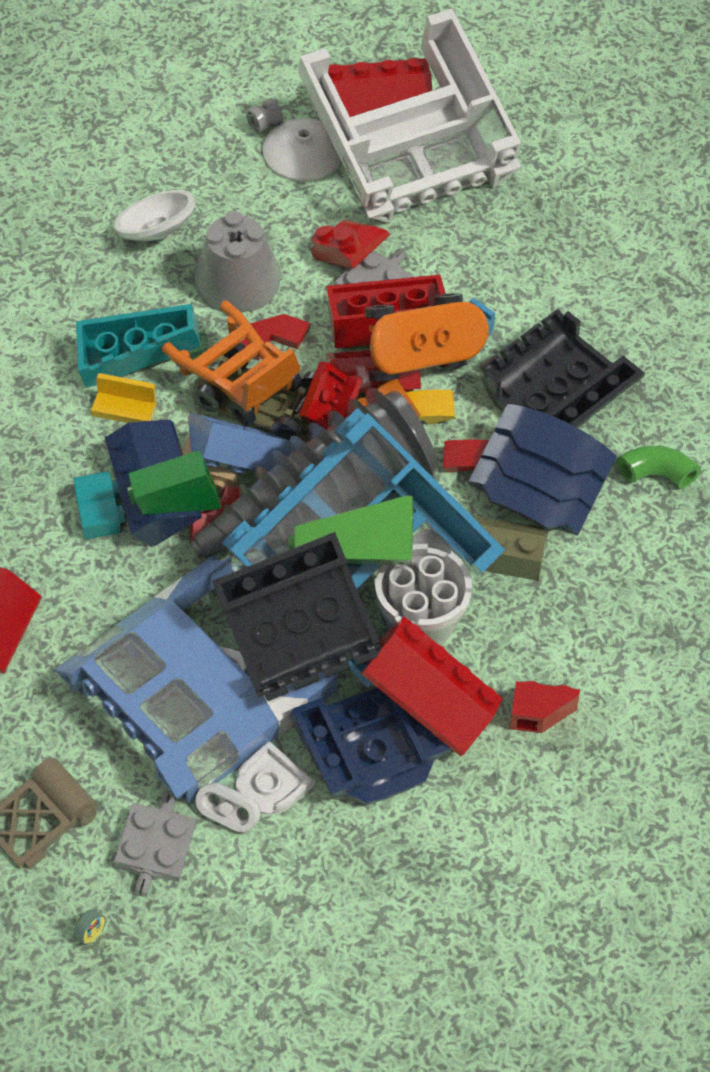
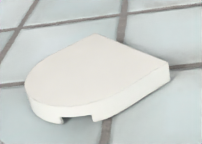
(272, 780)

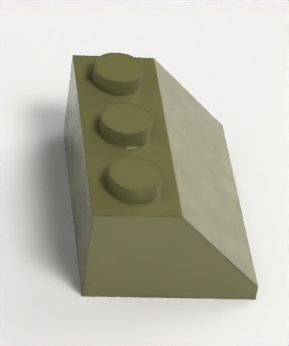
(522, 545)

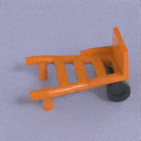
(255, 385)

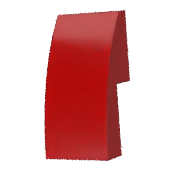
(462, 454)

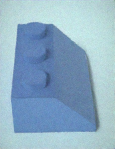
(234, 444)

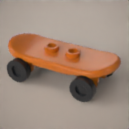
(425, 336)

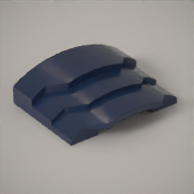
(542, 469)
(367, 745)

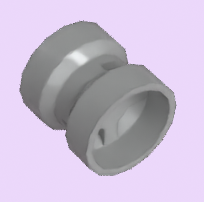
(265, 115)

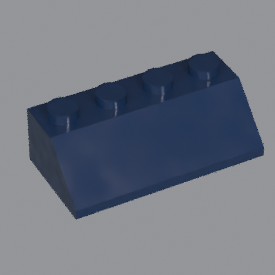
(138, 447)

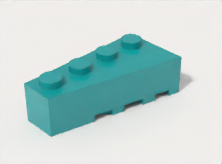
(133, 340)

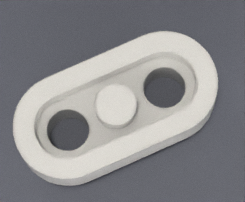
(229, 808)

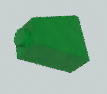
(174, 486)

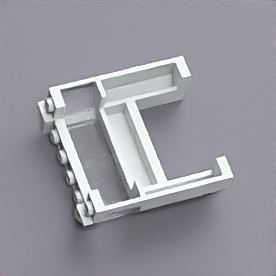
(425, 142)

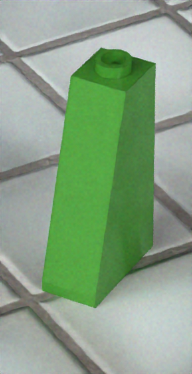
(368, 534)

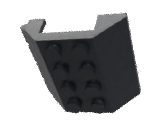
(557, 372)
(297, 617)

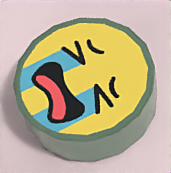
(89, 926)

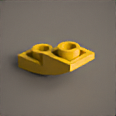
(434, 405)

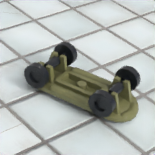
(275, 416)

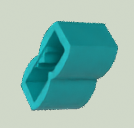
(97, 505)

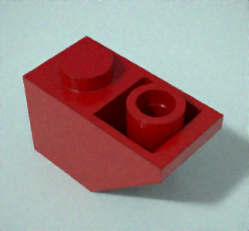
(541, 706)

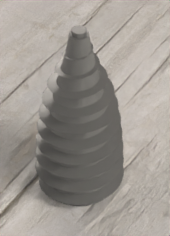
(388, 410)

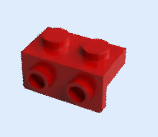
(328, 393)

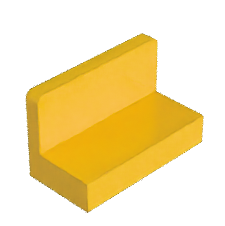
(124, 399)

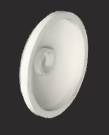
(300, 150)
(155, 216)

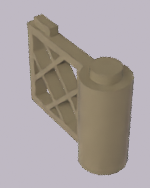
(63, 799)

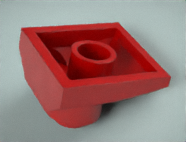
(346, 242)

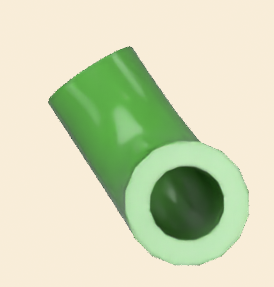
(658, 461)

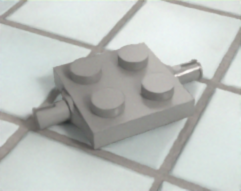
(376, 268)
(155, 843)

